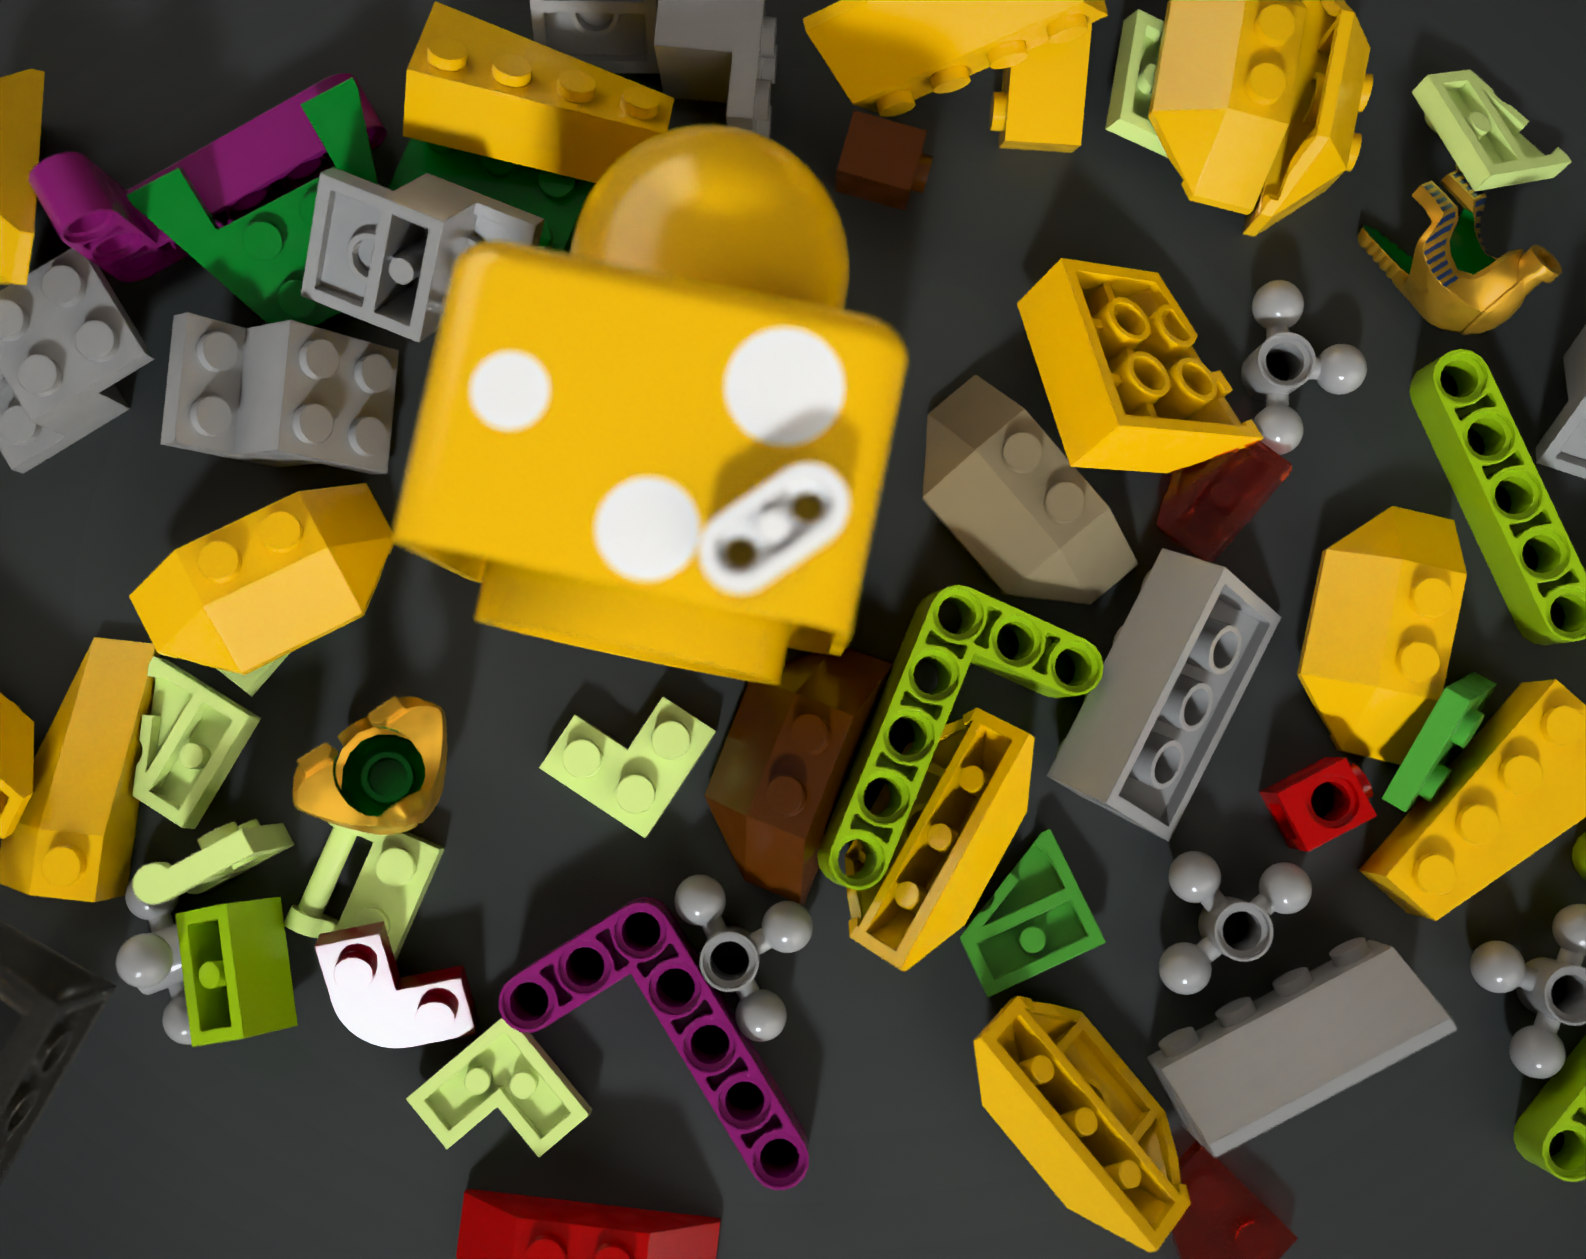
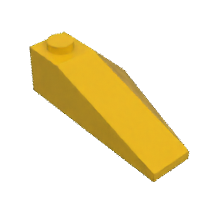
(82, 811)

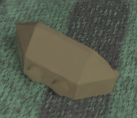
(1018, 501)

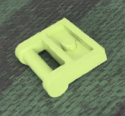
(223, 856)
(386, 888)

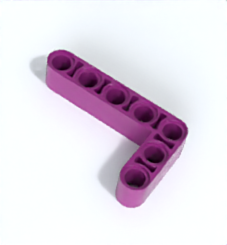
(230, 175)
(680, 1018)

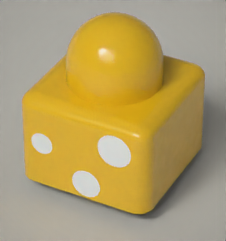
(638, 390)

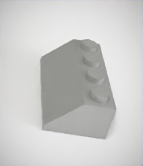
(1165, 692)
(1297, 1043)

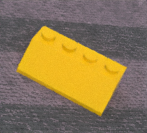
(908, 48)

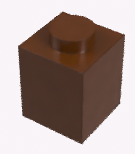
(882, 161)

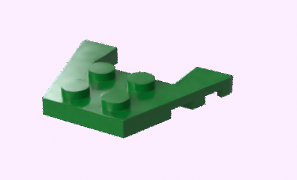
(266, 250)

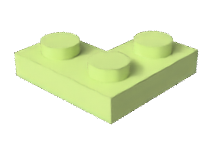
(636, 780)
(503, 1072)

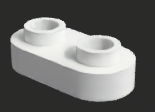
(770, 526)

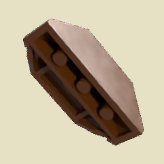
(790, 765)

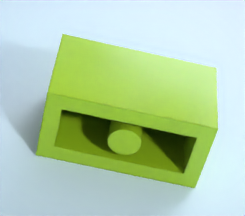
(236, 970)

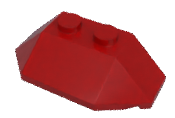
(549, 1228)

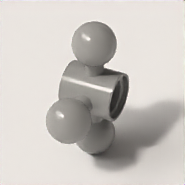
(1336, 369)
(1197, 879)
(784, 928)
(154, 962)
(1501, 968)

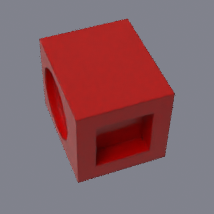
(1292, 808)

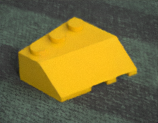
(1126, 371)

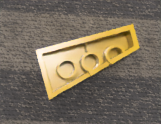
(522, 100)
(1502, 803)

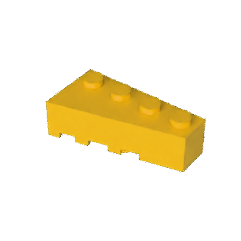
(1044, 98)

